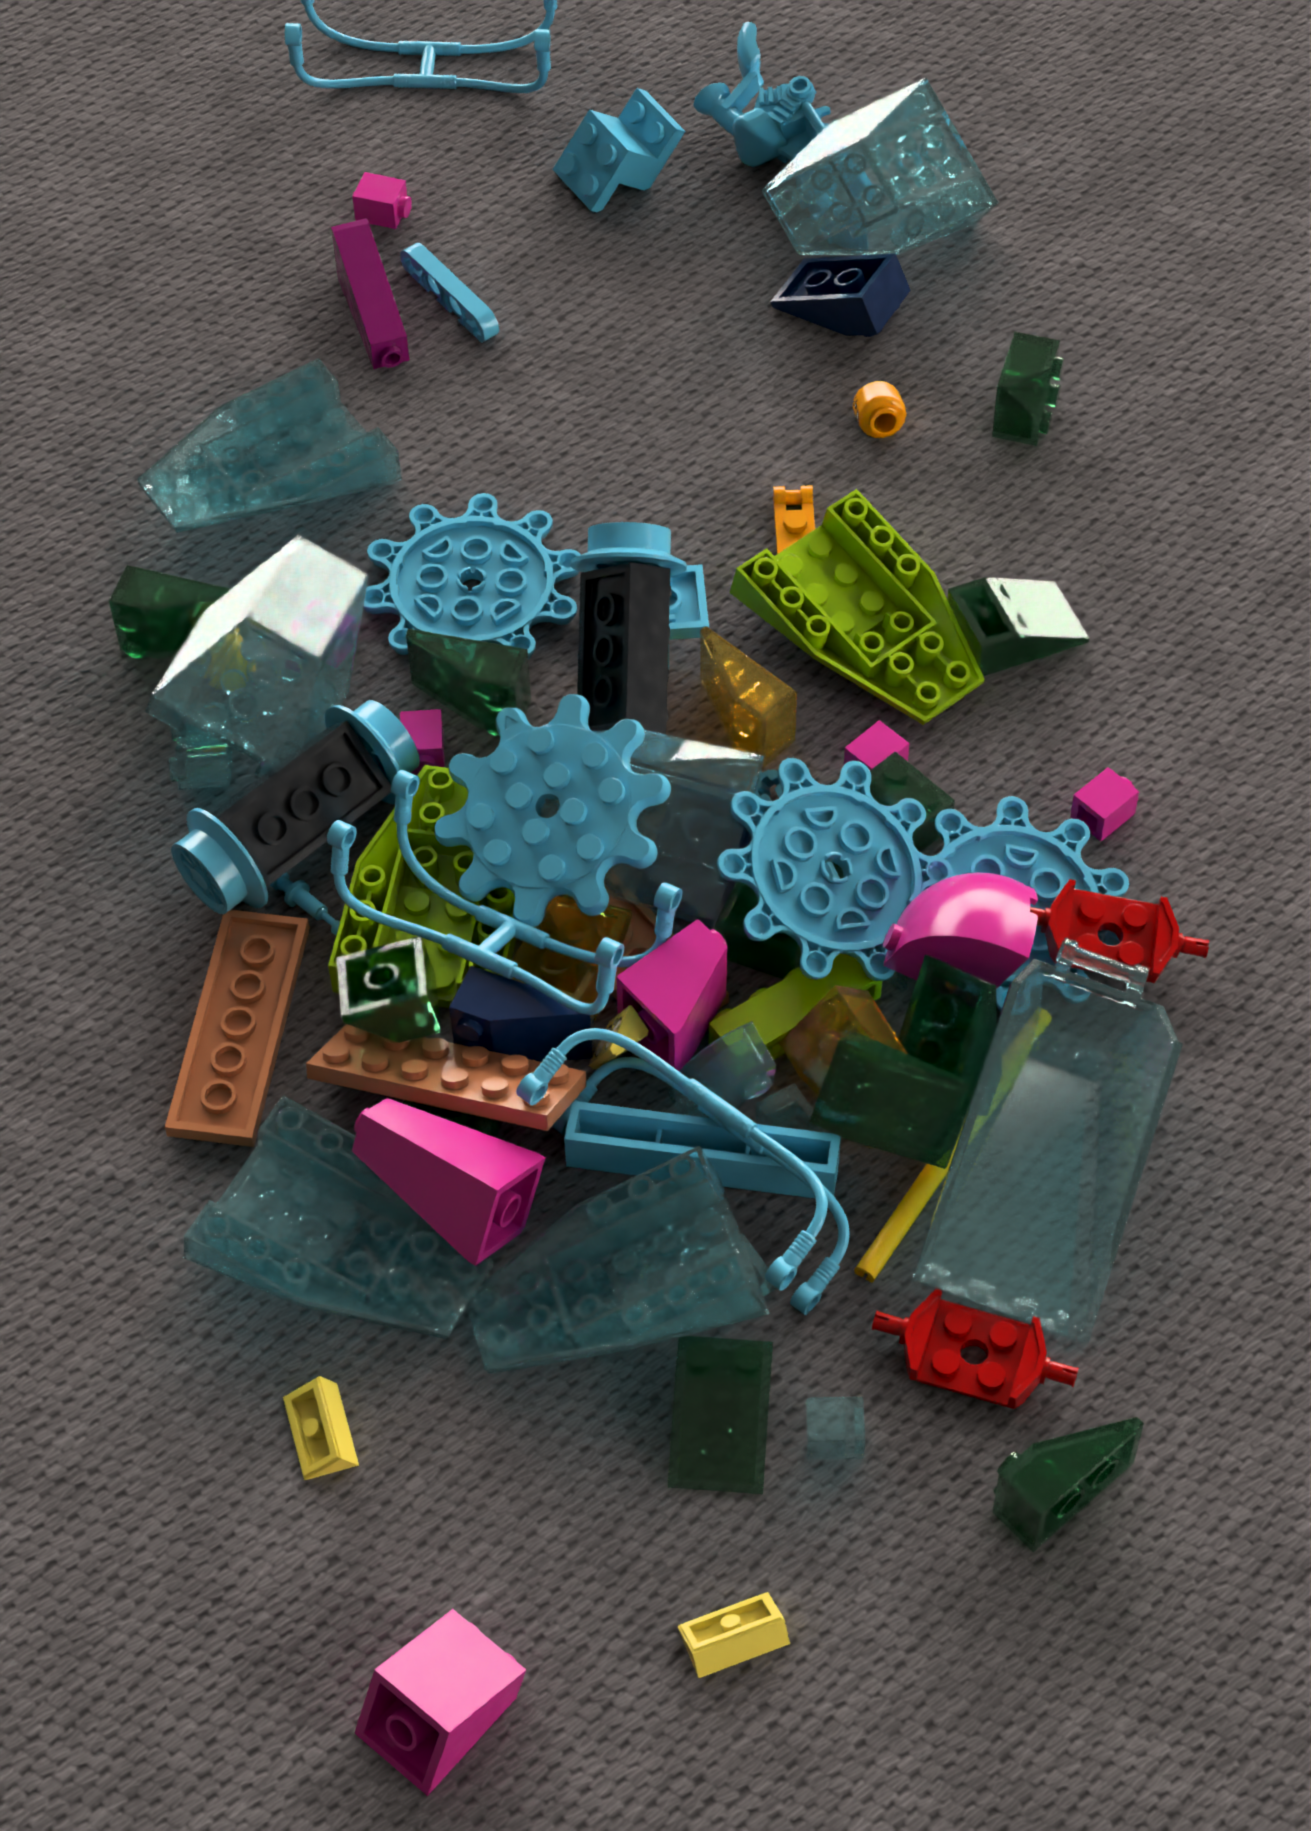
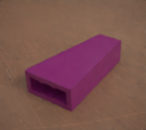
(369, 294)

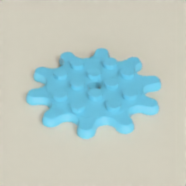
(479, 545)
(820, 826)
(585, 836)
(1031, 857)

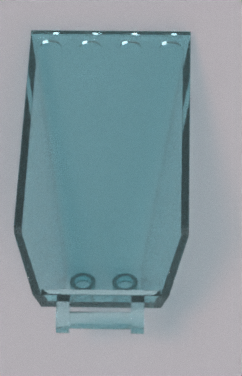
(1053, 1145)

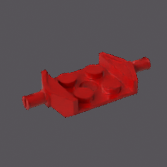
(1145, 929)
(943, 1329)

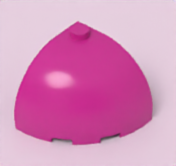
(969, 922)

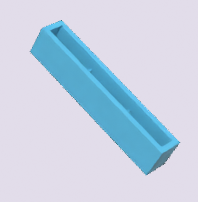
(641, 1139)

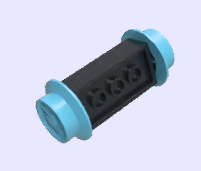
(625, 623)
(292, 807)

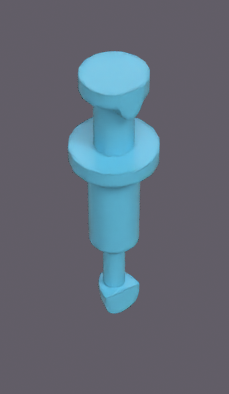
(299, 894)

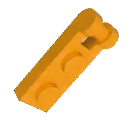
(792, 524)

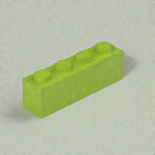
(786, 1003)

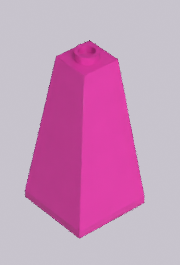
(452, 1176)

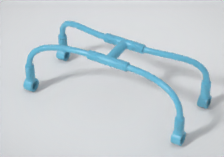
(428, 50)
(608, 953)
(784, 1268)

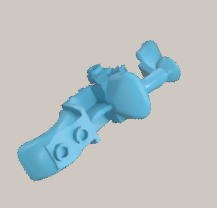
(781, 118)

